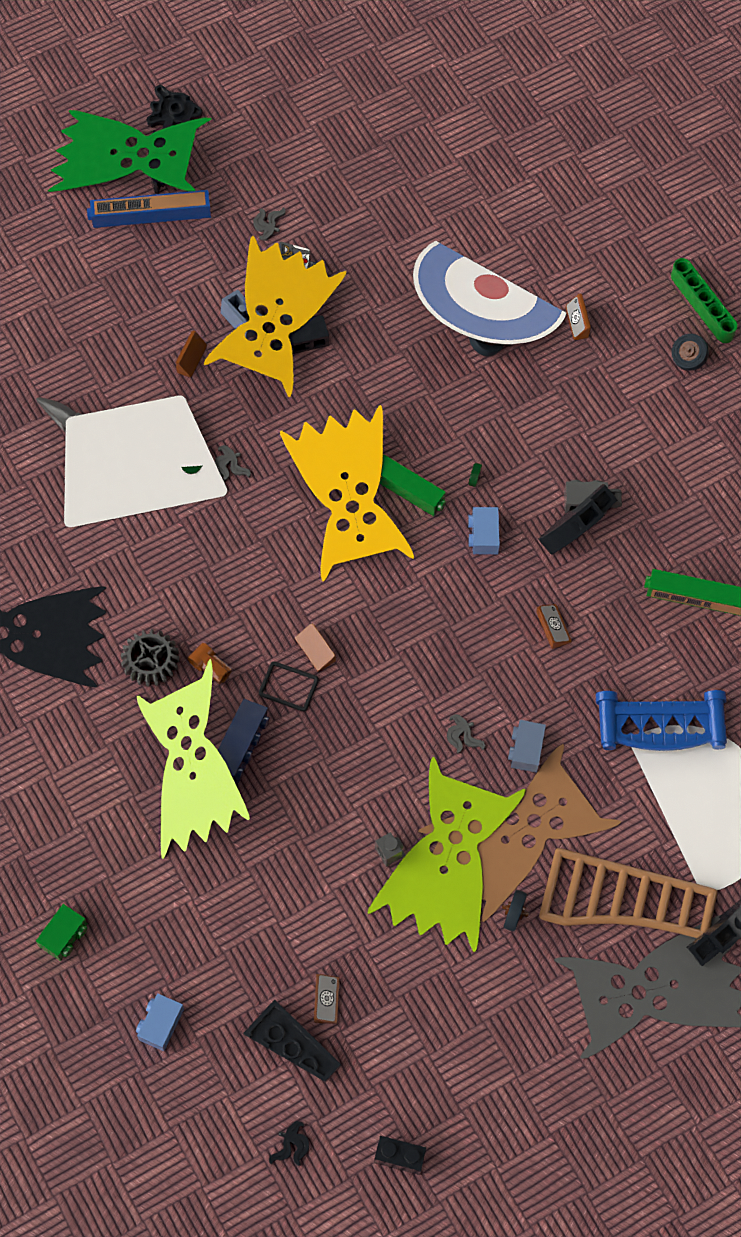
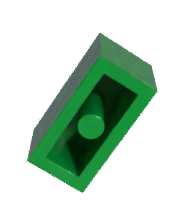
(62, 932)

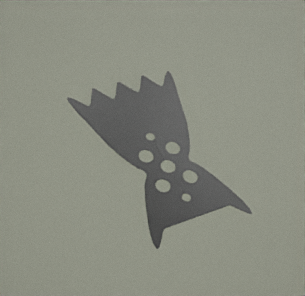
(699, 999)

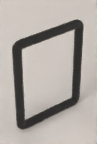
(274, 663)

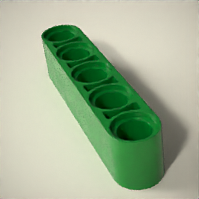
(706, 308)

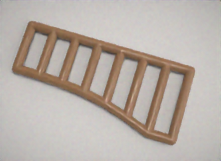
(614, 917)

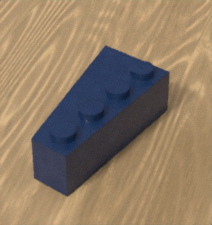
(243, 737)

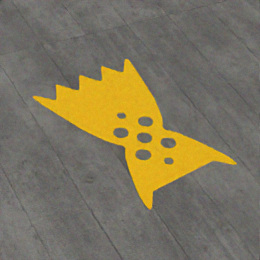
(302, 296)
(360, 454)

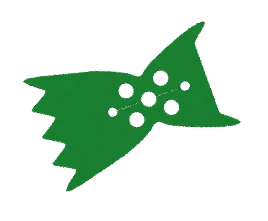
(96, 136)

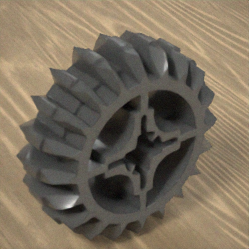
(136, 668)

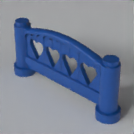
(708, 712)

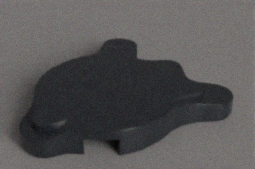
(172, 105)

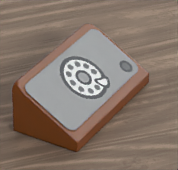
(578, 318)
(553, 625)
(326, 999)

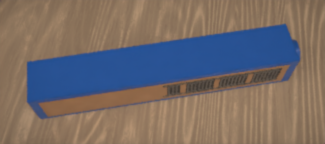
(149, 208)

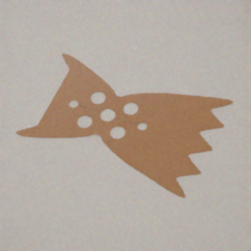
(508, 864)

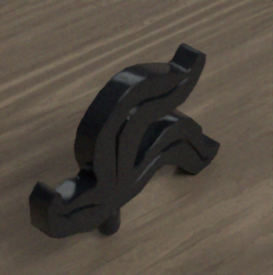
(298, 1140)

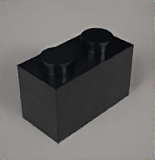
(399, 1155)

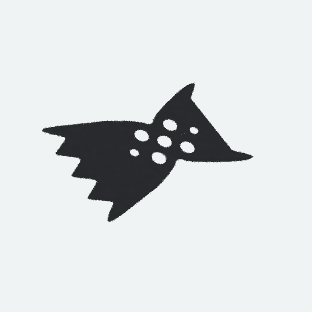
(63, 637)

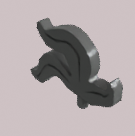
(262, 226)
(229, 456)
(462, 727)

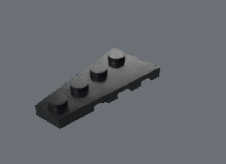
(289, 1039)

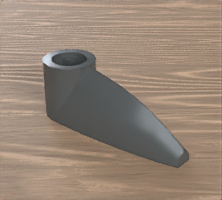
(57, 411)

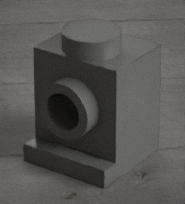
(389, 849)

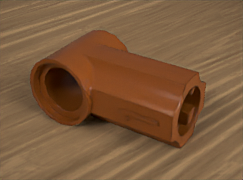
(200, 658)

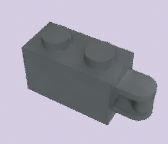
(577, 491)

